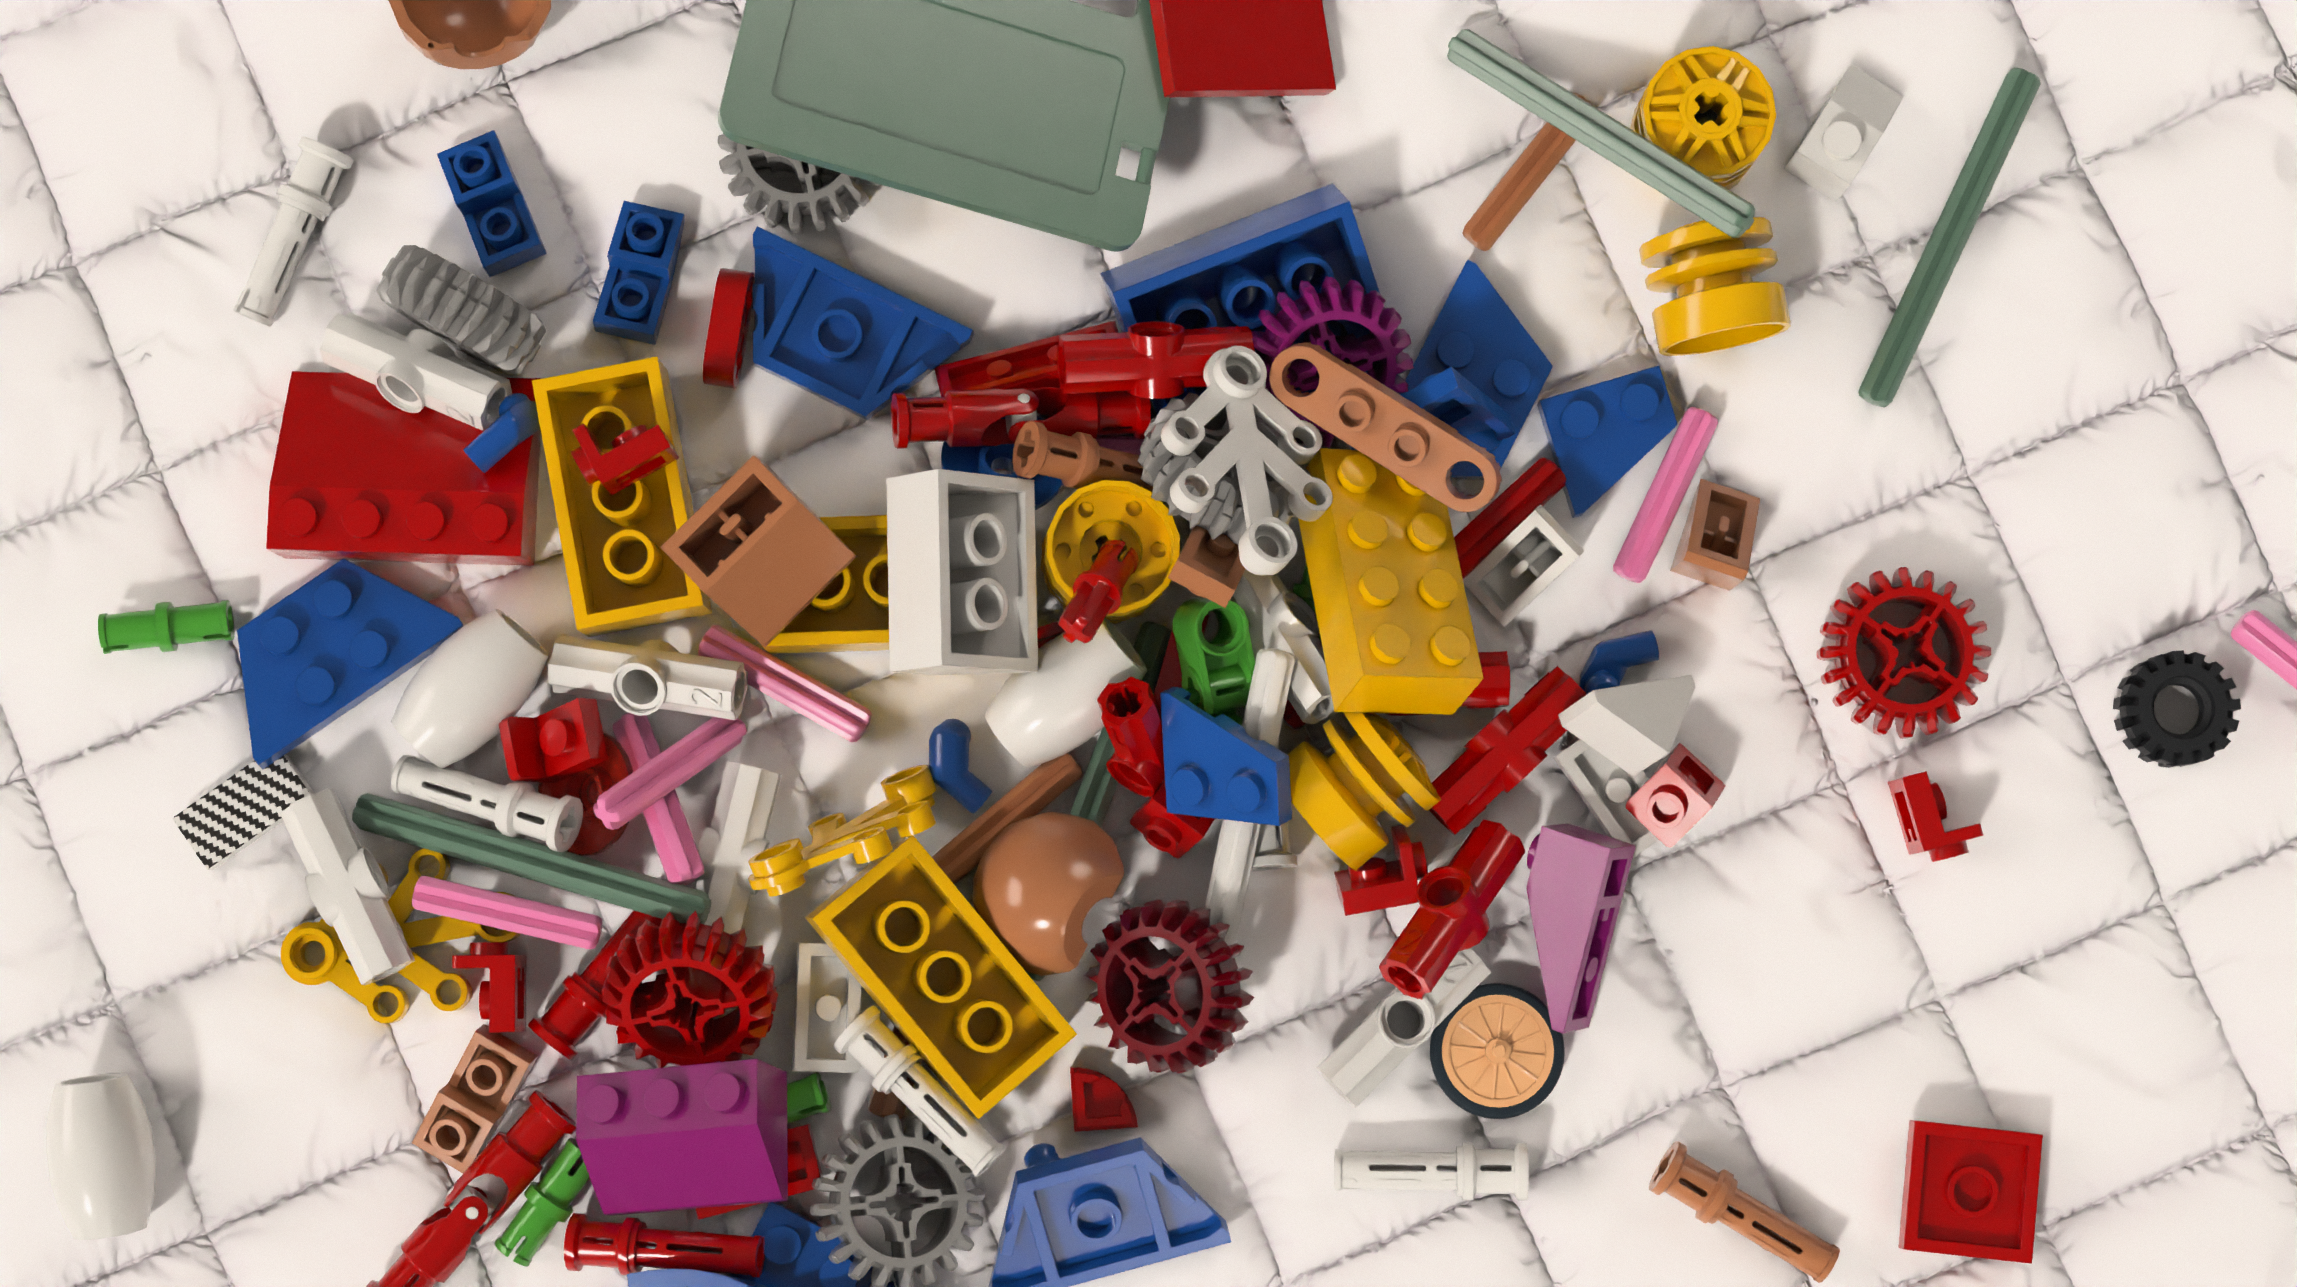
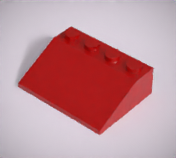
(394, 483)

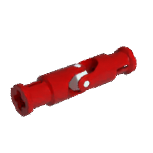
(975, 415)
(443, 1239)

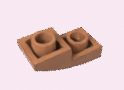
(474, 1099)

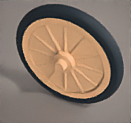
(1497, 1052)

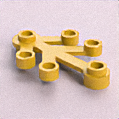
(905, 807)
(417, 933)

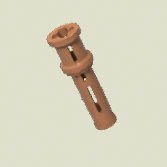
(1072, 458)
(1714, 1191)

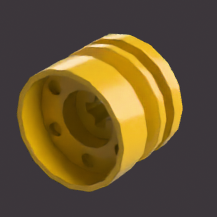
(1700, 82)
(1714, 288)
(1107, 513)
(1356, 783)

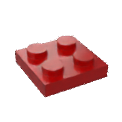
(1970, 1191)

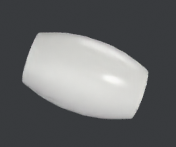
(469, 688)
(1057, 707)
(100, 1156)

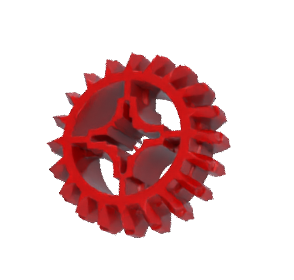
(1929, 667)
(702, 979)

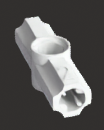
(414, 370)
(1289, 624)
(612, 674)
(733, 838)
(347, 886)
(1375, 1051)

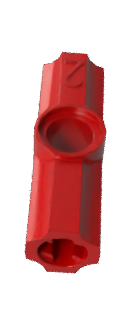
(1146, 361)
(1504, 751)
(1452, 909)

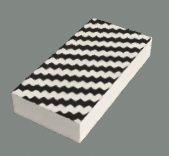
(240, 810)

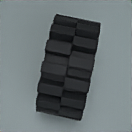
(2214, 704)

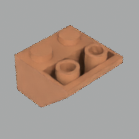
(758, 551)

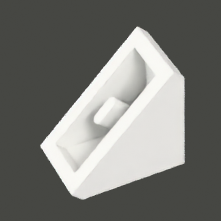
(1522, 566)
(1633, 721)

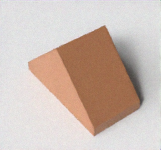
(1717, 536)

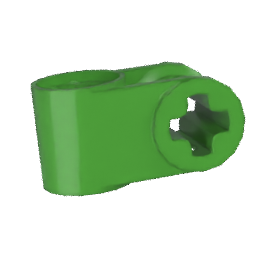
(1215, 664)

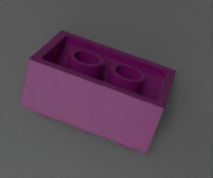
(685, 1136)

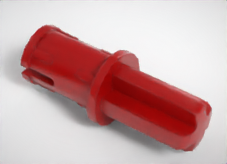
(1097, 592)

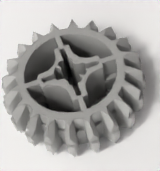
(813, 200)
(461, 309)
(1225, 510)
(900, 1233)

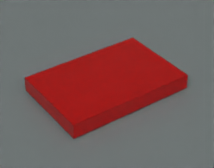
(1242, 48)

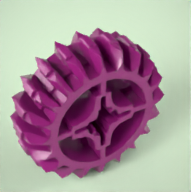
(1376, 352)

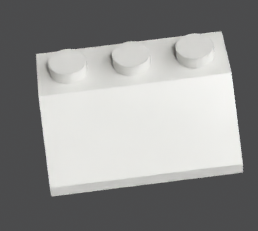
(961, 573)

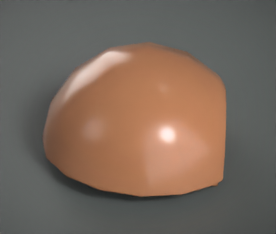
(471, 31)
(1042, 883)

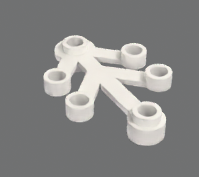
(1238, 382)

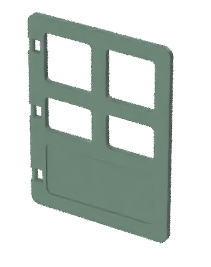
(960, 103)

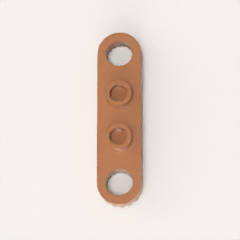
(1385, 427)

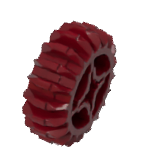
(1202, 986)

